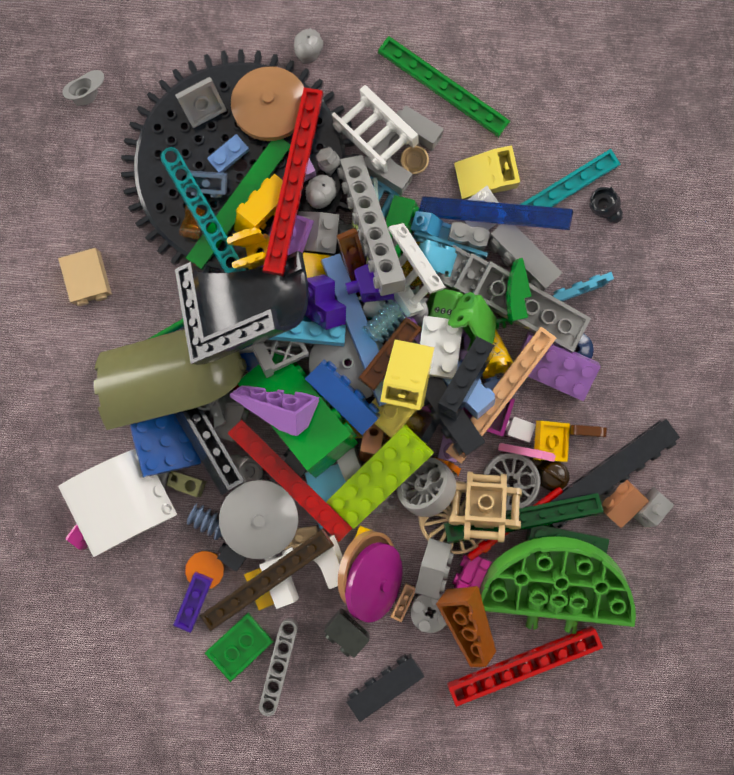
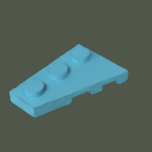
(581, 288)

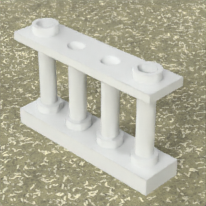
(380, 111)
(432, 283)

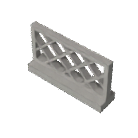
(265, 359)

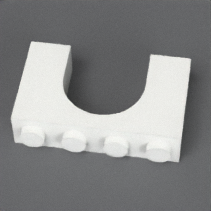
(329, 562)

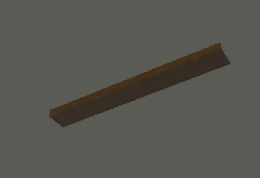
(267, 580)

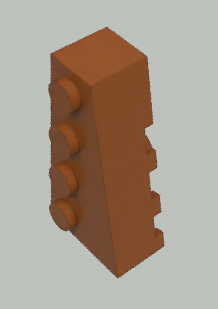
(468, 623)

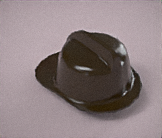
(551, 474)

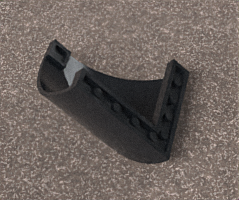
(239, 308)

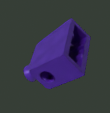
(365, 286)

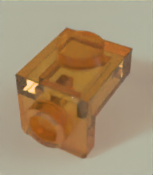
(189, 226)

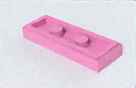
(527, 452)

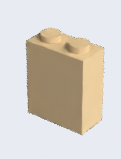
(85, 277)

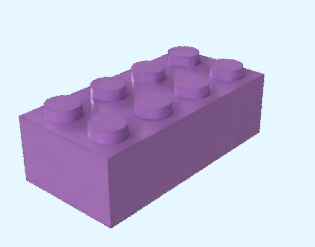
(564, 370)

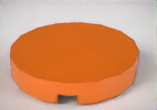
(206, 564)

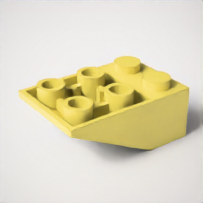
(491, 169)
(407, 375)

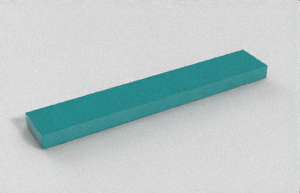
(575, 181)

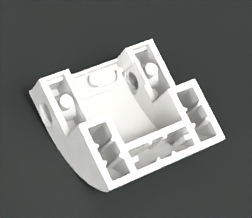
(116, 502)

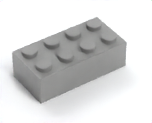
(512, 245)

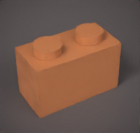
(624, 503)

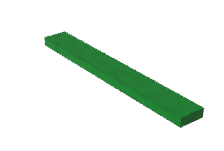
(443, 86)
(262, 169)

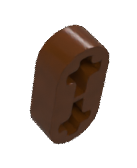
(592, 431)

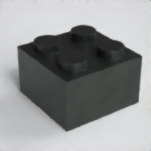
(346, 633)

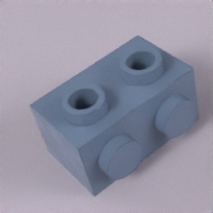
(210, 183)

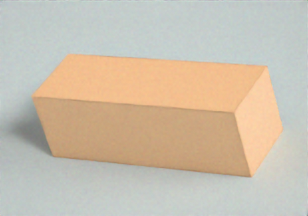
(403, 602)

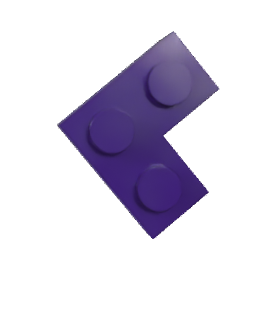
(322, 305)

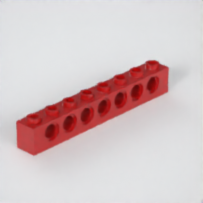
(524, 665)

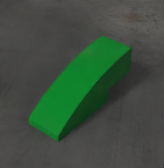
(517, 291)

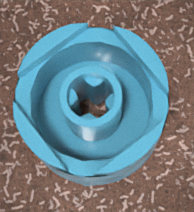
(440, 258)

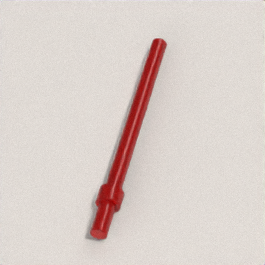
(484, 546)

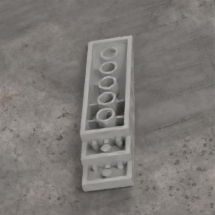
(543, 310)

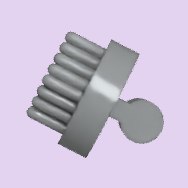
(328, 160)

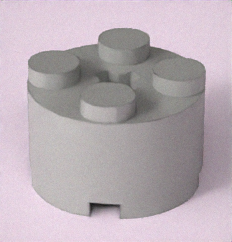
(423, 620)

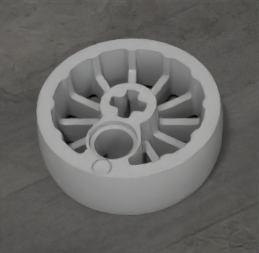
(534, 476)
(425, 501)

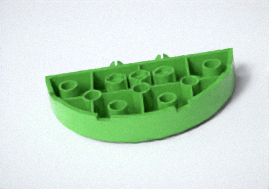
(559, 581)

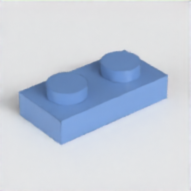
(228, 154)

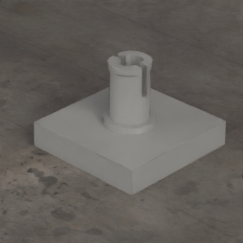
(201, 102)

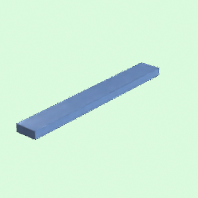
(355, 317)

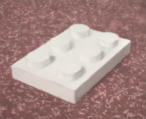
(447, 345)

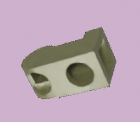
(186, 483)

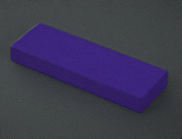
(193, 602)

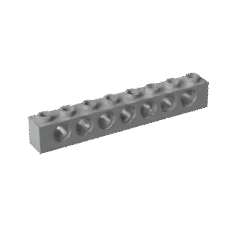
(371, 226)

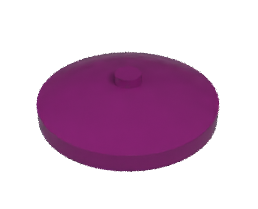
(374, 582)

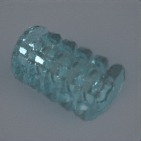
(383, 321)

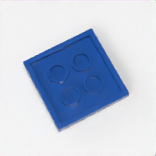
(162, 446)

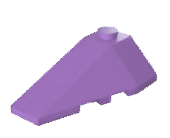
(281, 410)

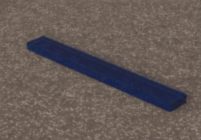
(498, 213)

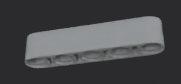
(275, 675)

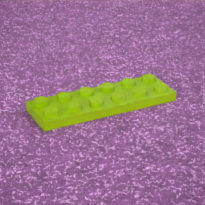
(380, 476)

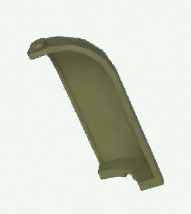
(159, 380)

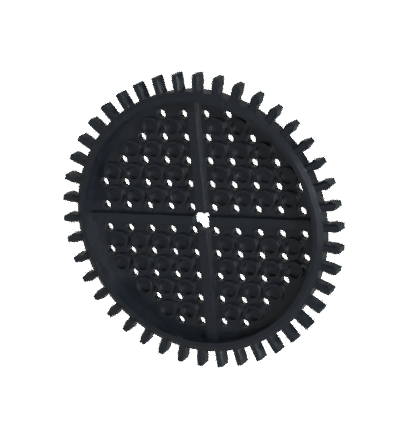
(150, 168)

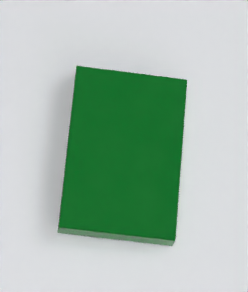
(239, 647)

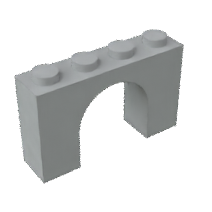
(428, 135)

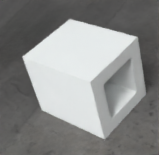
(520, 429)

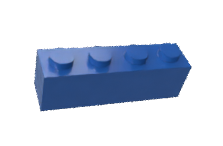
(343, 396)

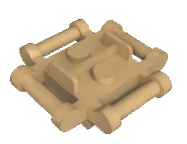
(486, 506)

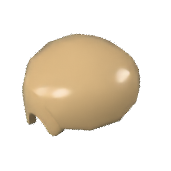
(414, 159)

